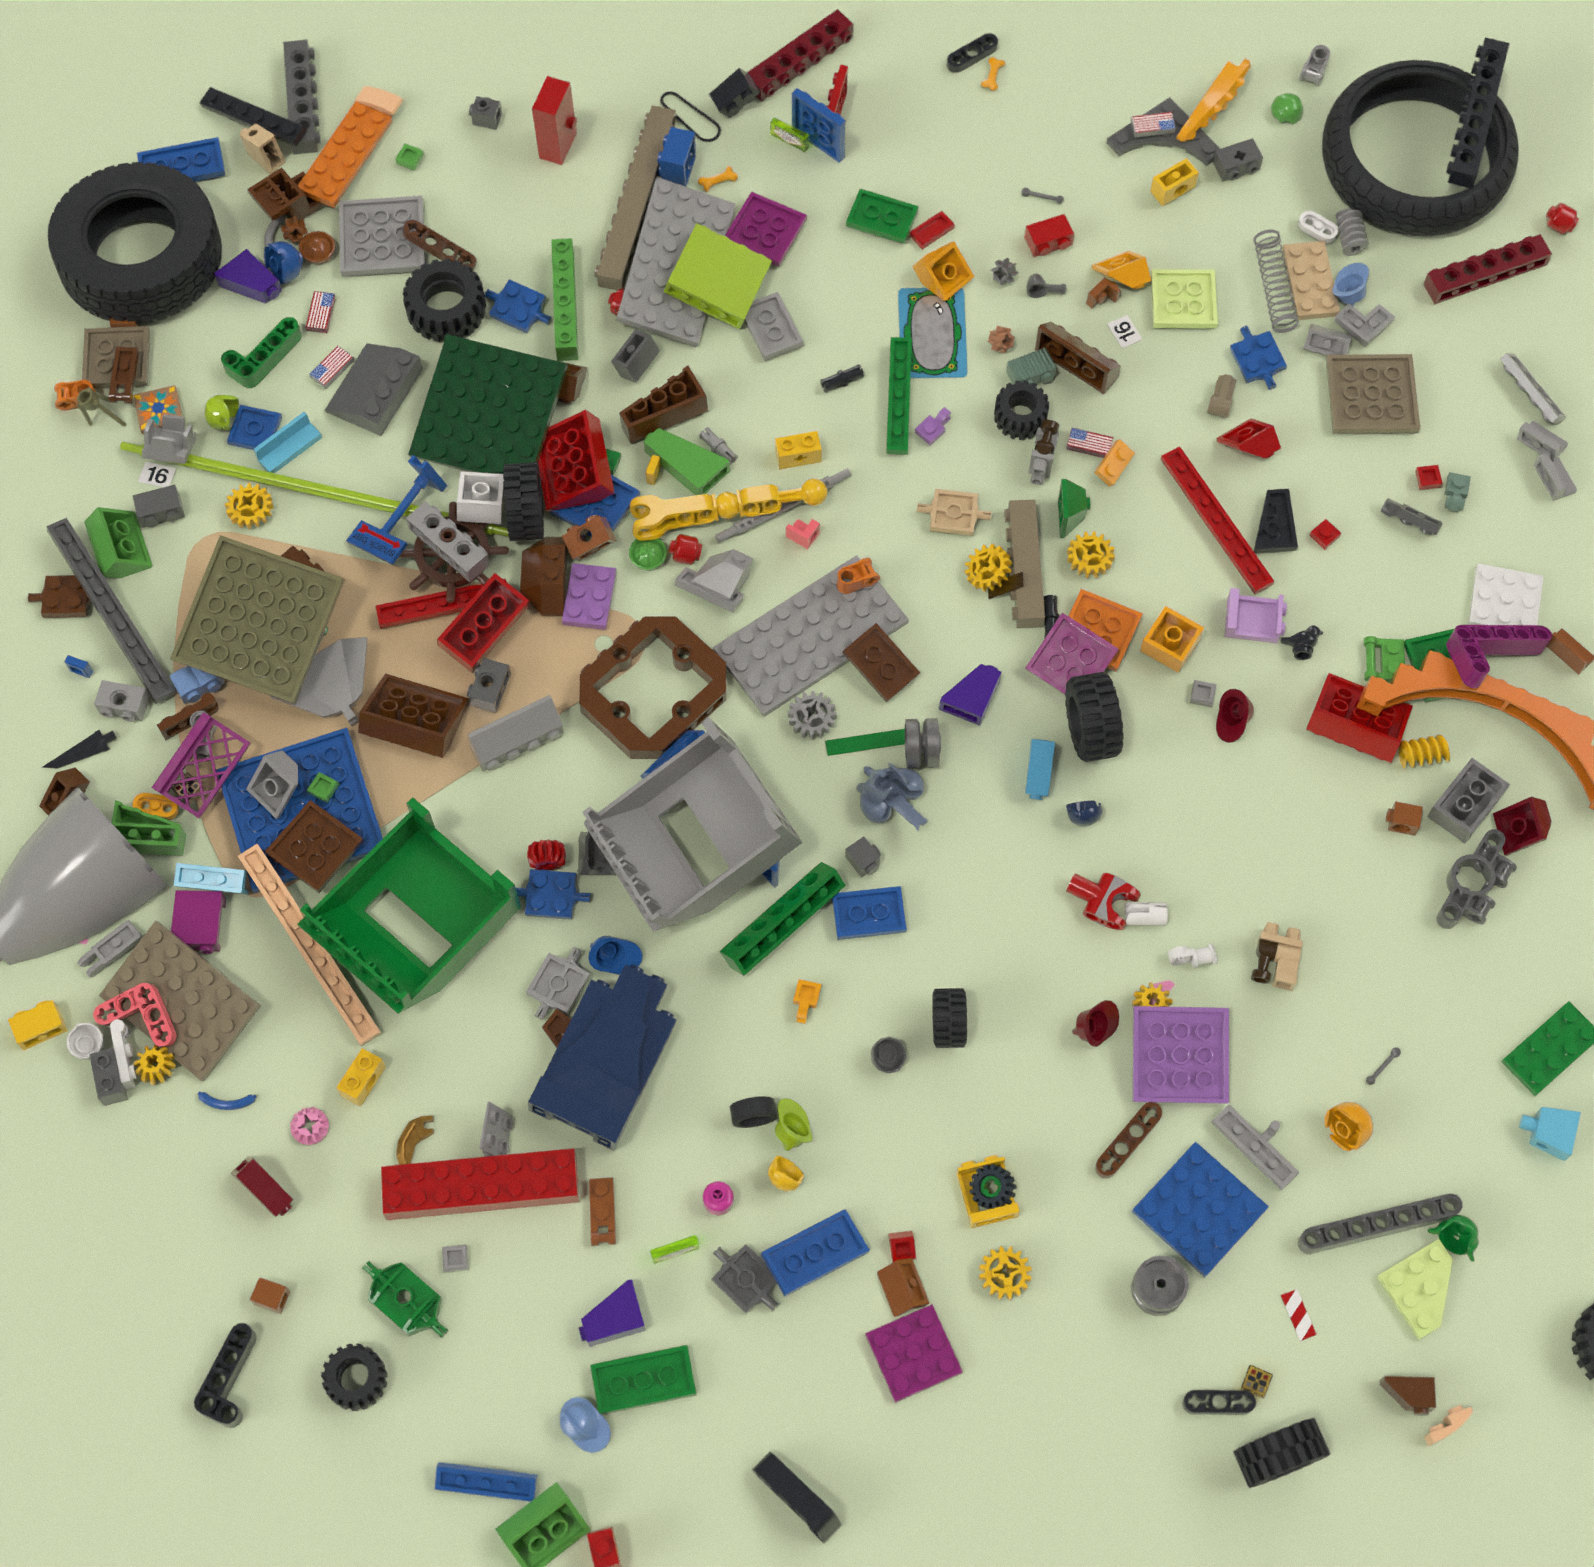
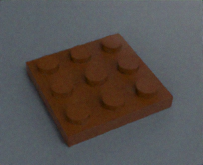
(314, 846)

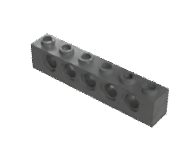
(300, 93)

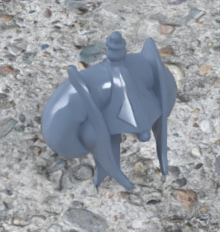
(889, 789)

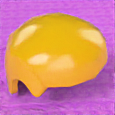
(784, 1174)

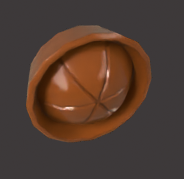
(317, 247)

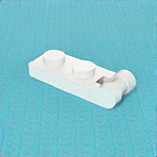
(123, 1052)

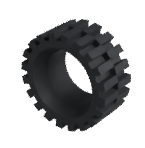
(523, 501)
(1281, 1452)

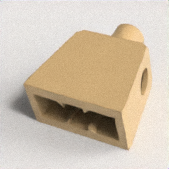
(259, 140)

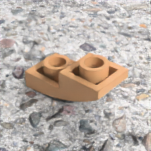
(379, 100)
(1453, 1421)

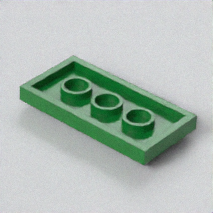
(1551, 1048)
(643, 1380)

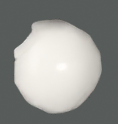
(84, 1040)

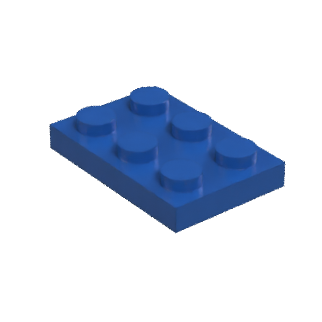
(869, 913)

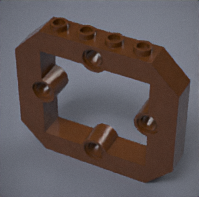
(606, 666)

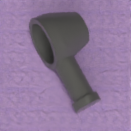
(1037, 287)

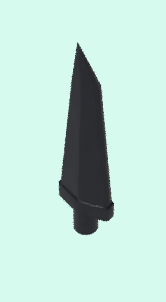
(88, 747)

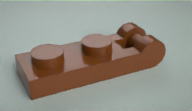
(602, 1210)

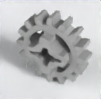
(806, 707)

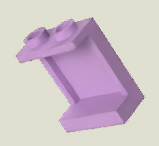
(1254, 617)

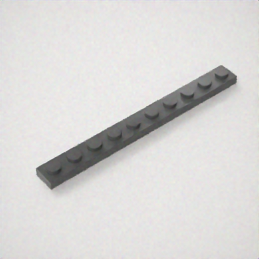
(111, 610)

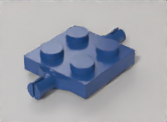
(518, 306)
(1258, 357)
(551, 894)

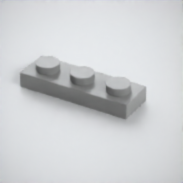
(684, 582)

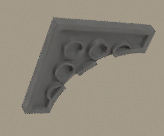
(1200, 146)

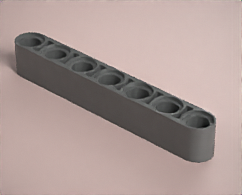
(1369, 1228)

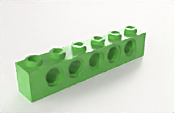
(564, 299)

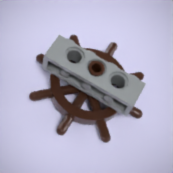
(450, 546)

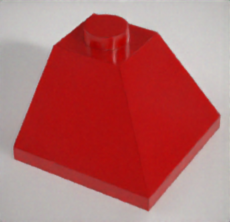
(1252, 437)

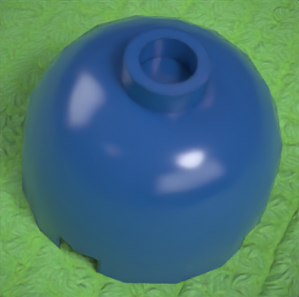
(283, 261)

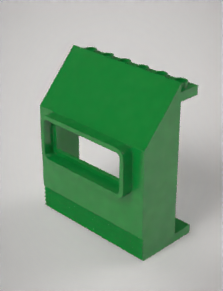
(436, 885)

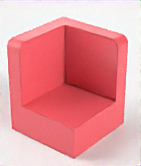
(803, 533)

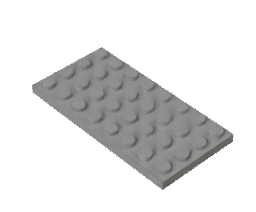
(664, 233)
(804, 639)

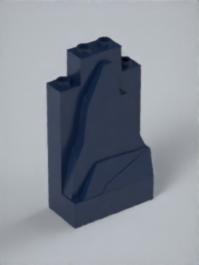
(606, 1056)

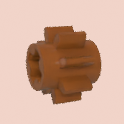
(294, 229)

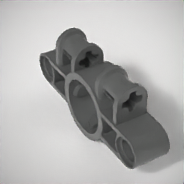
(1485, 861)

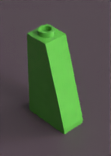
(687, 462)

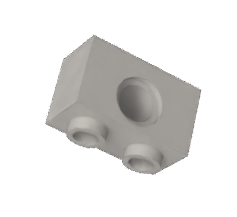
(112, 693)

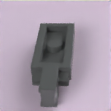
(1411, 516)

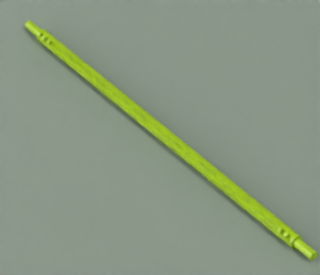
(299, 485)

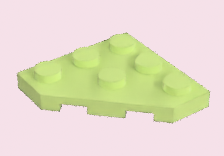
(1420, 1287)

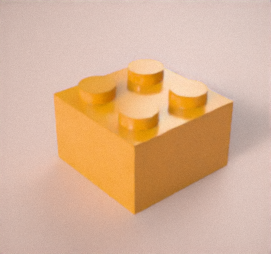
(1172, 639)

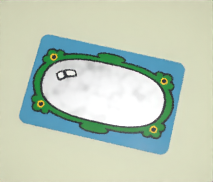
(935, 331)

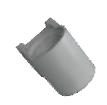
(1315, 67)

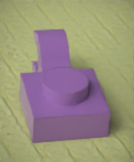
(933, 428)

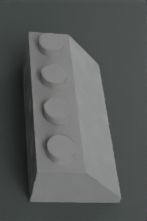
(516, 733)

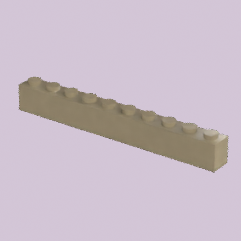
(635, 199)

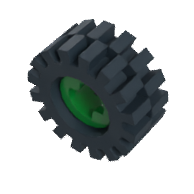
(1001, 1178)

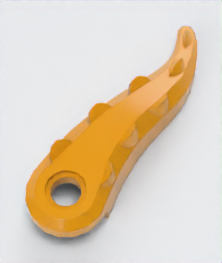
(1215, 99)

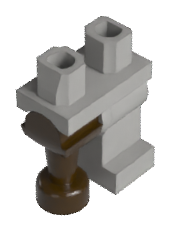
(1044, 451)

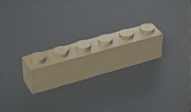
(1025, 558)

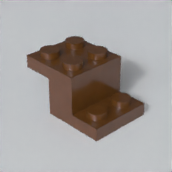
(281, 195)

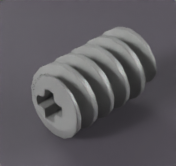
(1351, 231)

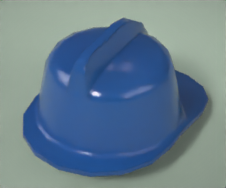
(611, 954)

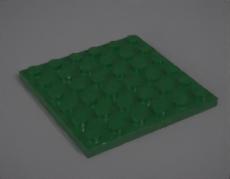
(487, 407)

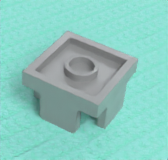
(168, 443)

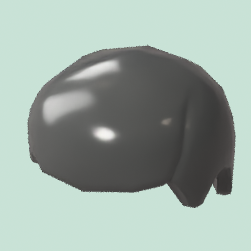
(888, 1055)

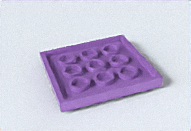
(1180, 1054)

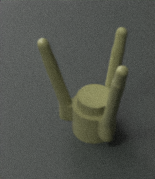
(89, 400)

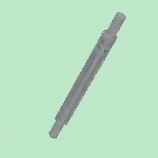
(751, 522)

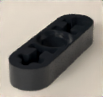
(976, 45)
(1237, 1396)

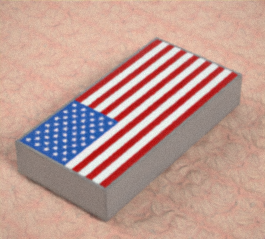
(1153, 124)
(331, 367)

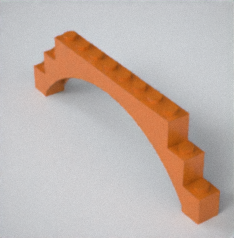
(1439, 678)

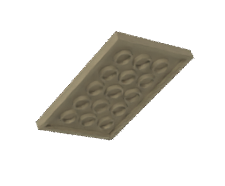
(199, 999)

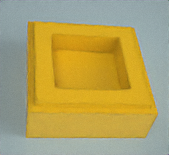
(653, 469)

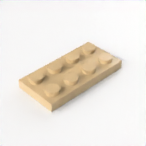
(1310, 280)

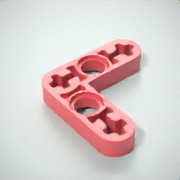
(139, 1003)

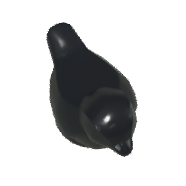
(1303, 642)

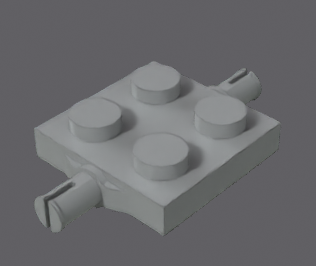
(558, 983)

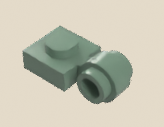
(1456, 491)

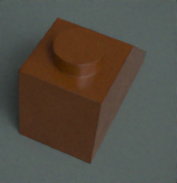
(61, 786)
(1411, 1393)

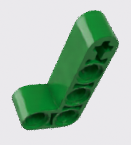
(285, 334)

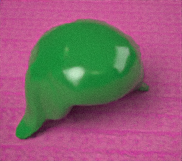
(1461, 1227)

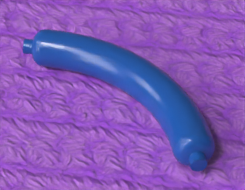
(226, 1105)

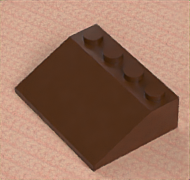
(412, 715)

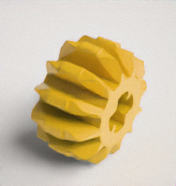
(1145, 994)
(153, 1073)

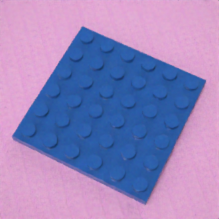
(350, 804)

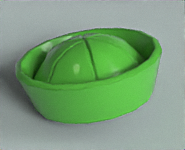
(648, 554)

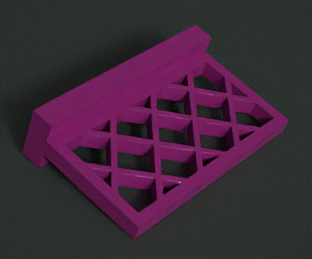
(187, 751)

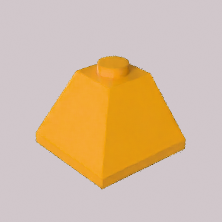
(1125, 268)
(943, 271)

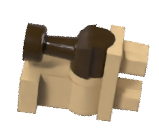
(1278, 949)

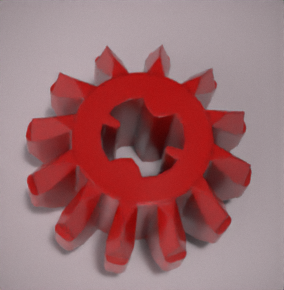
(546, 855)

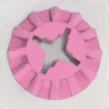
(319, 1129)

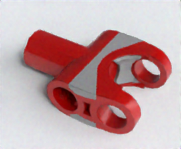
(1101, 896)

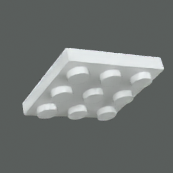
(1504, 597)

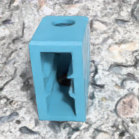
(1552, 1130)

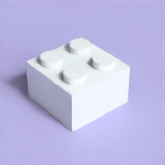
(480, 497)

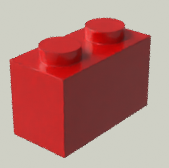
(1049, 235)

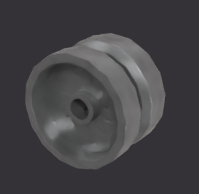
(922, 743)
(1152, 1298)

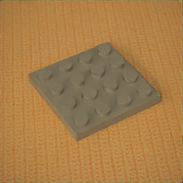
(1372, 393)

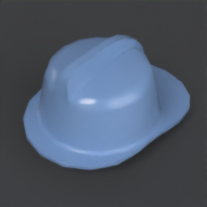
(1351, 283)
(584, 1425)

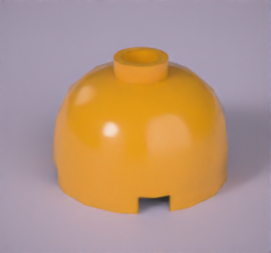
(1350, 1125)

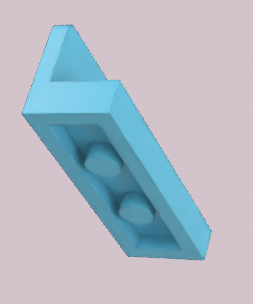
(287, 443)
(210, 878)

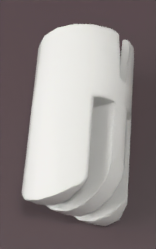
(1146, 913)

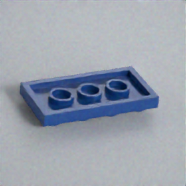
(195, 159)
(815, 1252)

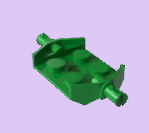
(413, 1316)

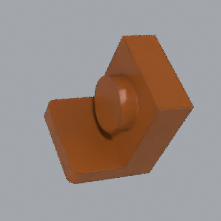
(1101, 291)

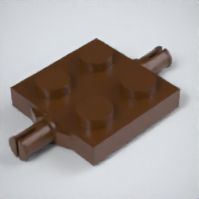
(62, 597)

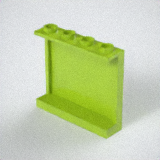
(717, 276)

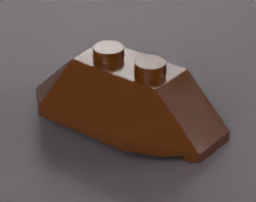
(545, 575)

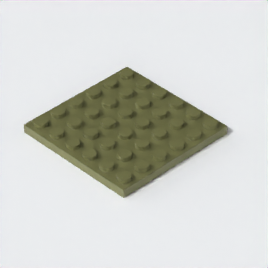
(257, 619)

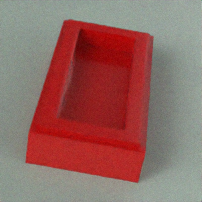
(932, 230)

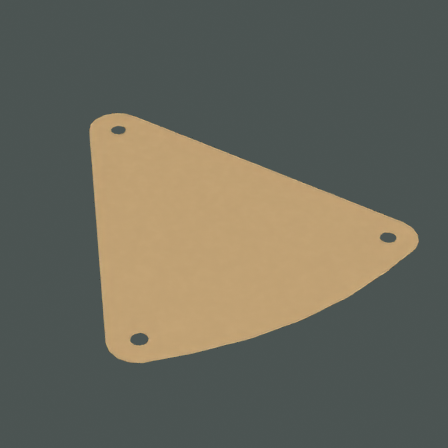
(539, 650)

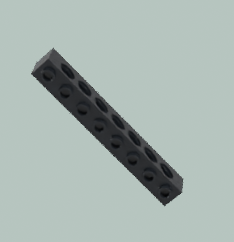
(1478, 112)

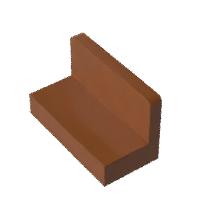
(1570, 651)
(902, 1286)

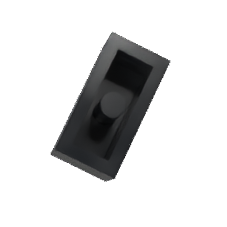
(734, 93)

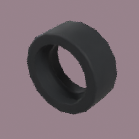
(753, 1112)

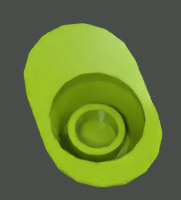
(793, 1124)

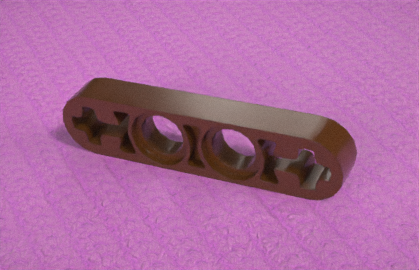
(441, 243)
(1127, 1139)

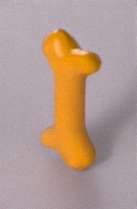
(990, 82)
(728, 174)

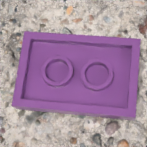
(589, 596)

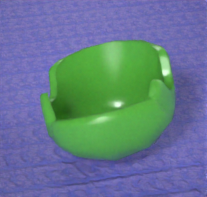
(1287, 108)

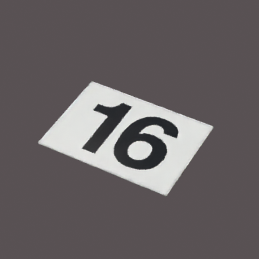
(1124, 331)
(157, 474)

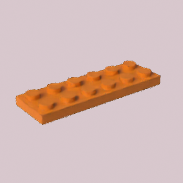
(344, 154)

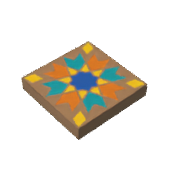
(155, 404)

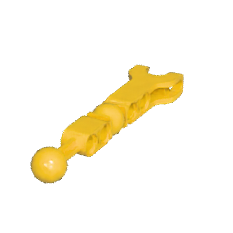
(668, 514)

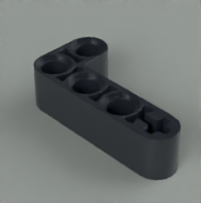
(230, 1372)
(798, 1497)

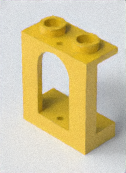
(988, 1216)

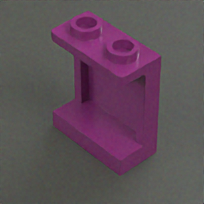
(198, 919)

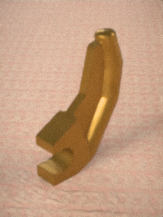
(411, 1136)

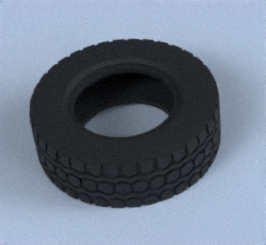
(127, 196)

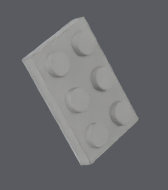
(772, 327)

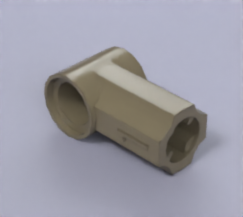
(1221, 400)

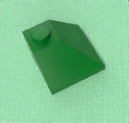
(1071, 506)

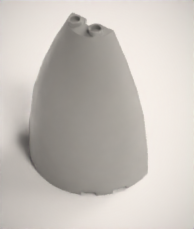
(70, 882)

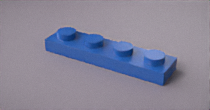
(485, 1481)

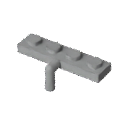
(1256, 1146)

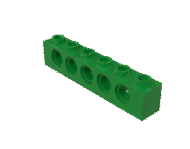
(782, 918)

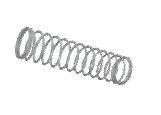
(1265, 246)

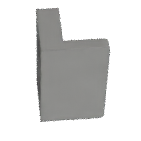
(1327, 341)
(1541, 440)
(1554, 477)

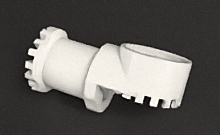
(1195, 956)

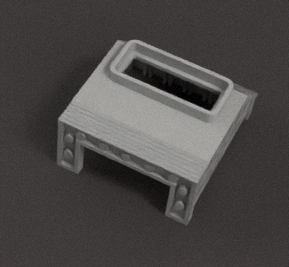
(728, 805)

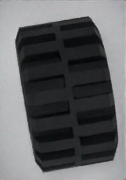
(1020, 395)
(949, 1017)
(340, 1362)

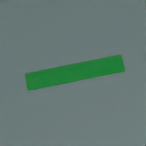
(865, 742)

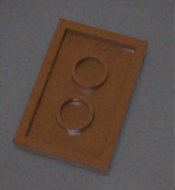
(881, 662)

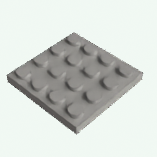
(374, 235)

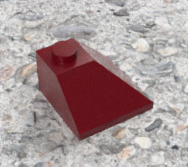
(1523, 824)

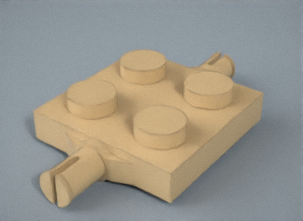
(954, 512)

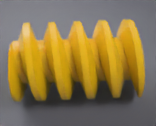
(1423, 749)

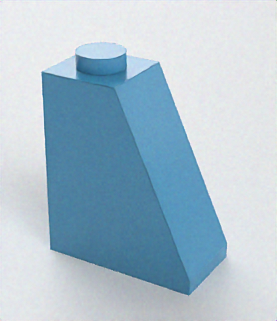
(1039, 768)

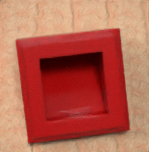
(902, 1245)

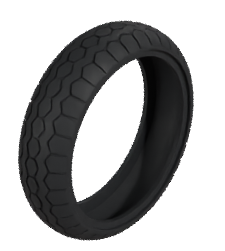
(1398, 210)

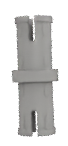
(717, 445)

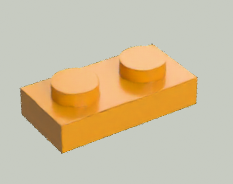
(1114, 462)

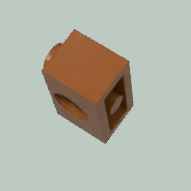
(601, 537)

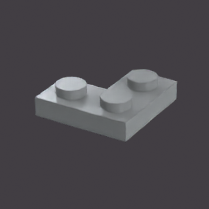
(1364, 327)

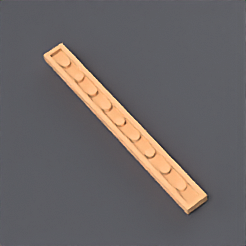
(314, 954)

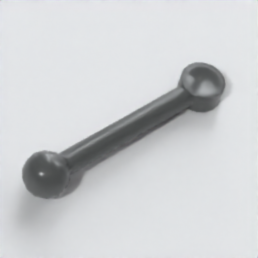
(1026, 192)
(1395, 1052)

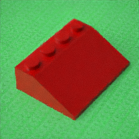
(575, 463)
(1340, 720)

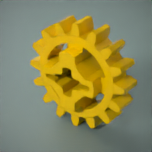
(249, 504)
(1090, 563)
(988, 567)
(1003, 1263)

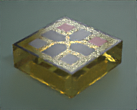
(1256, 1381)

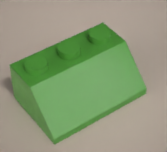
(117, 542)
(543, 1528)

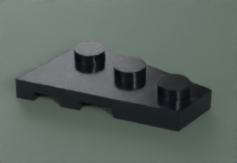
(1276, 524)

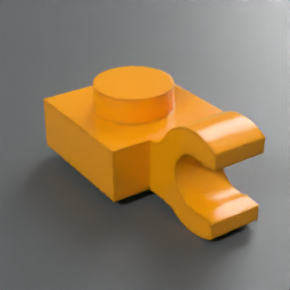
(806, 996)

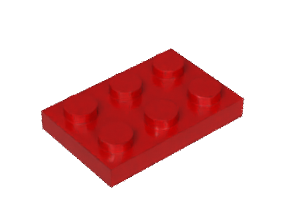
(838, 93)

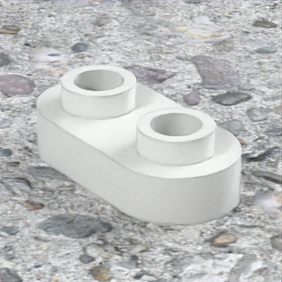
(1318, 226)

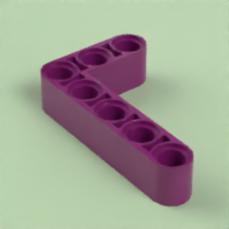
(1472, 642)

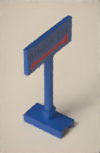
(379, 541)

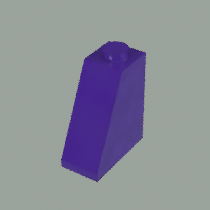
(248, 278)
(972, 694)
(613, 1317)

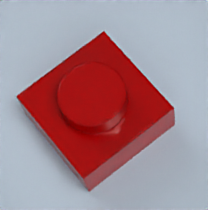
(1428, 477)
(1325, 534)

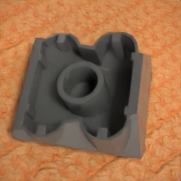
(590, 858)

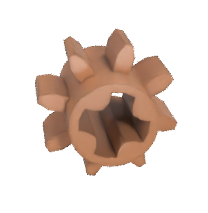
(1001, 339)

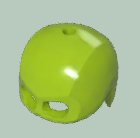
(219, 408)

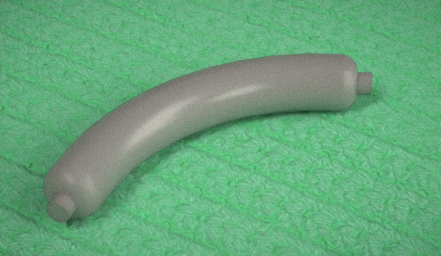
(271, 229)

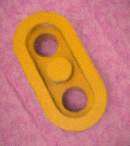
(157, 805)

